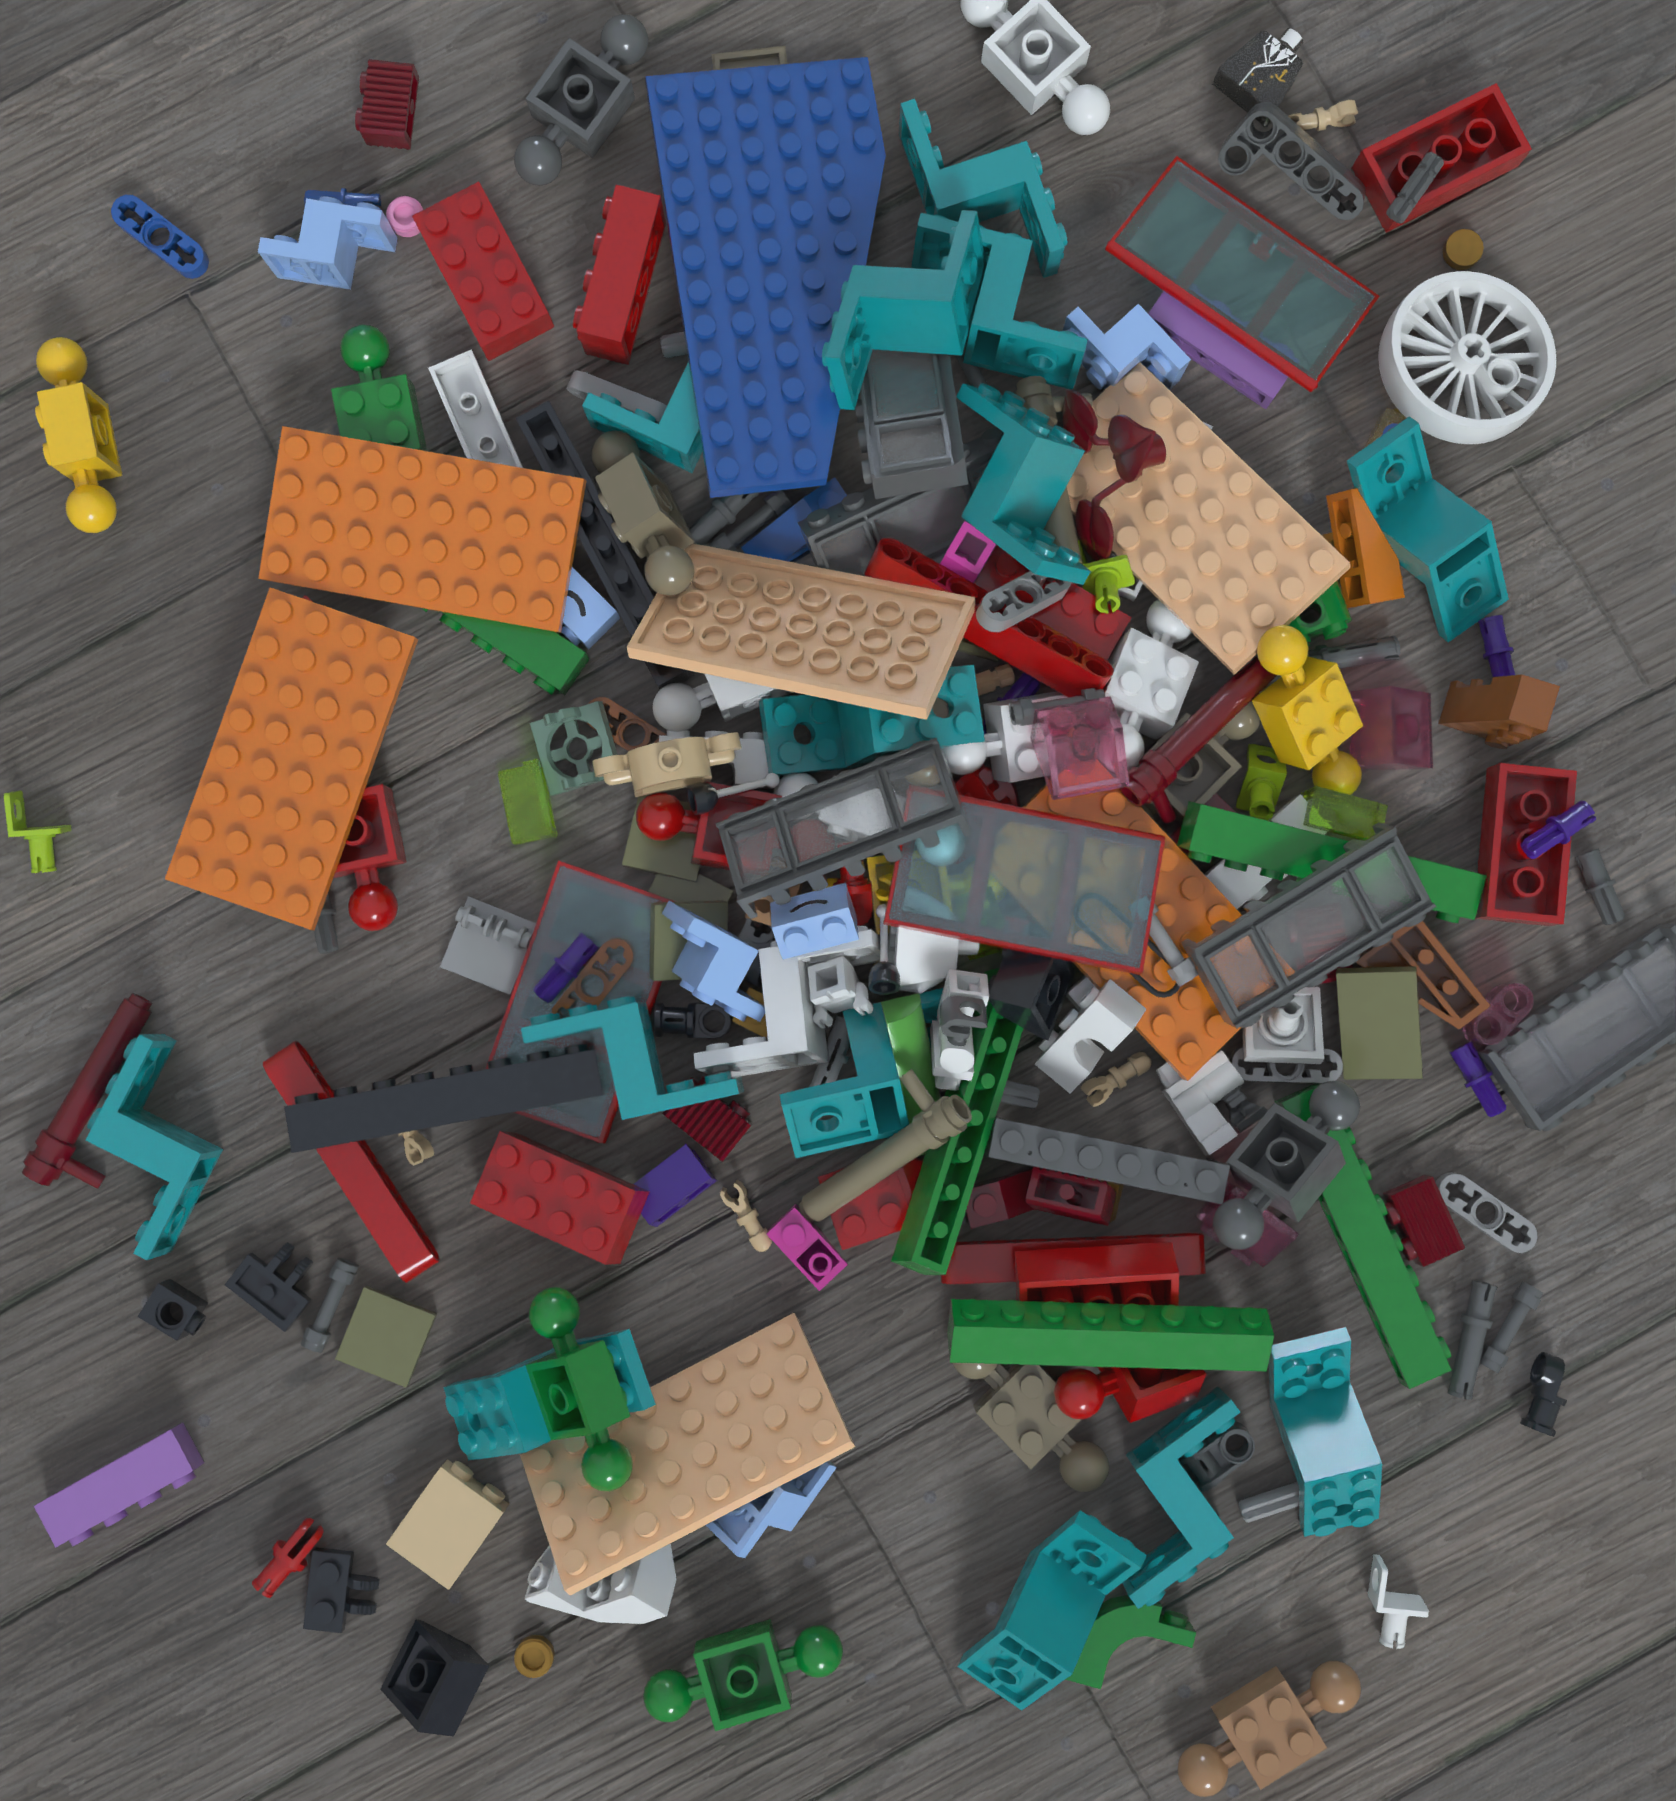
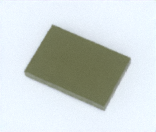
(1379, 1023)

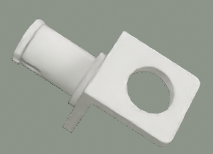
(1393, 1605)

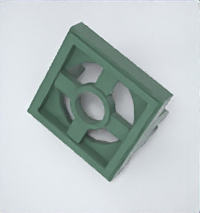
(543, 732)

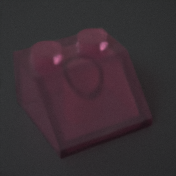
(1394, 729)
(1080, 747)
(1273, 1240)

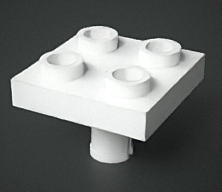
(1288, 1032)

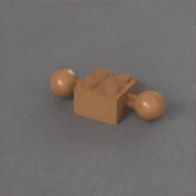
(1268, 1728)

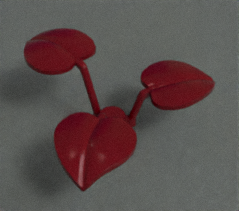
(1133, 451)

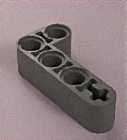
(1298, 166)

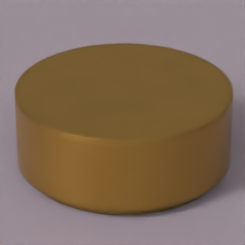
(1463, 249)
(534, 1656)

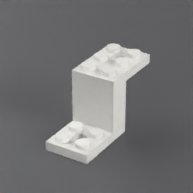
(789, 1013)

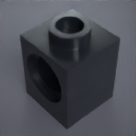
(157, 1310)

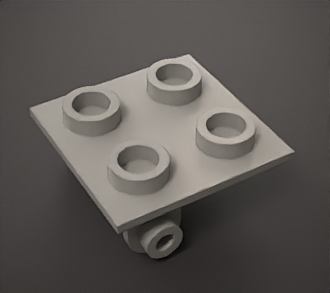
(488, 945)

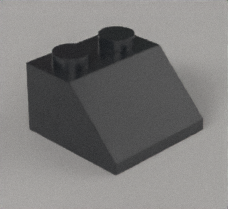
(1030, 990)
(434, 1679)

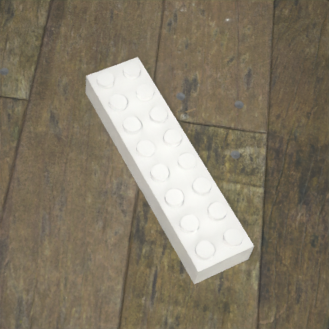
(473, 410)

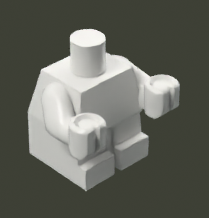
(836, 989)

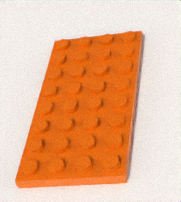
(422, 529)
(291, 759)
(1186, 1025)

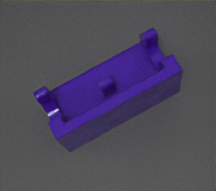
(674, 1184)

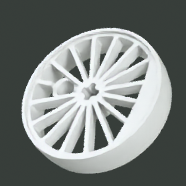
(1466, 357)

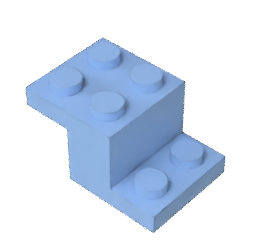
(328, 242)
(1126, 344)
(713, 963)
(777, 1508)

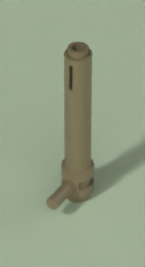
(1039, 397)
(927, 1131)

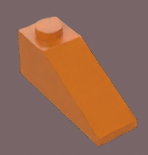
(1373, 563)

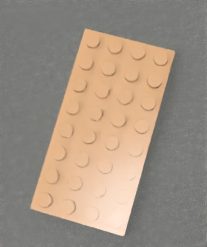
(1204, 526)
(807, 631)
(702, 1451)

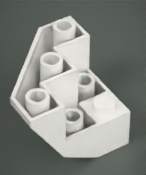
(627, 1596)

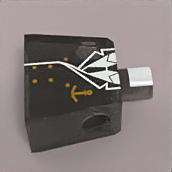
(1261, 71)

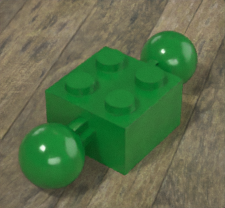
(376, 407)
(579, 1390)
(742, 1674)

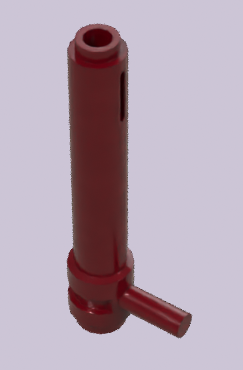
(1160, 767)
(58, 1141)

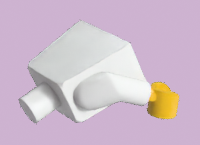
(922, 956)

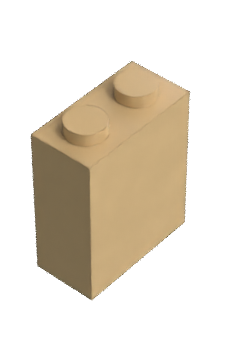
(448, 1523)

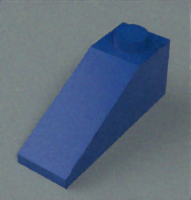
(783, 536)

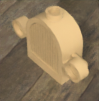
(668, 763)

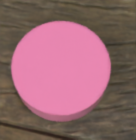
(400, 216)

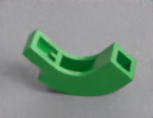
(1119, 1622)

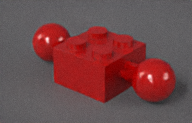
(663, 817)
(372, 845)
(1137, 1390)

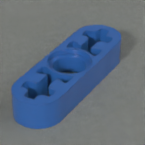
(152, 222)

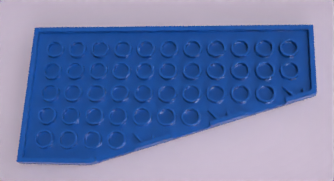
(765, 215)

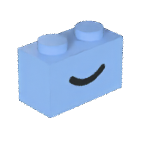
(586, 613)
(814, 921)

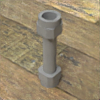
(1181, 969)

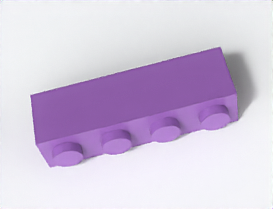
(1217, 351)
(119, 1485)

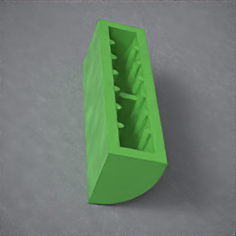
(910, 1046)

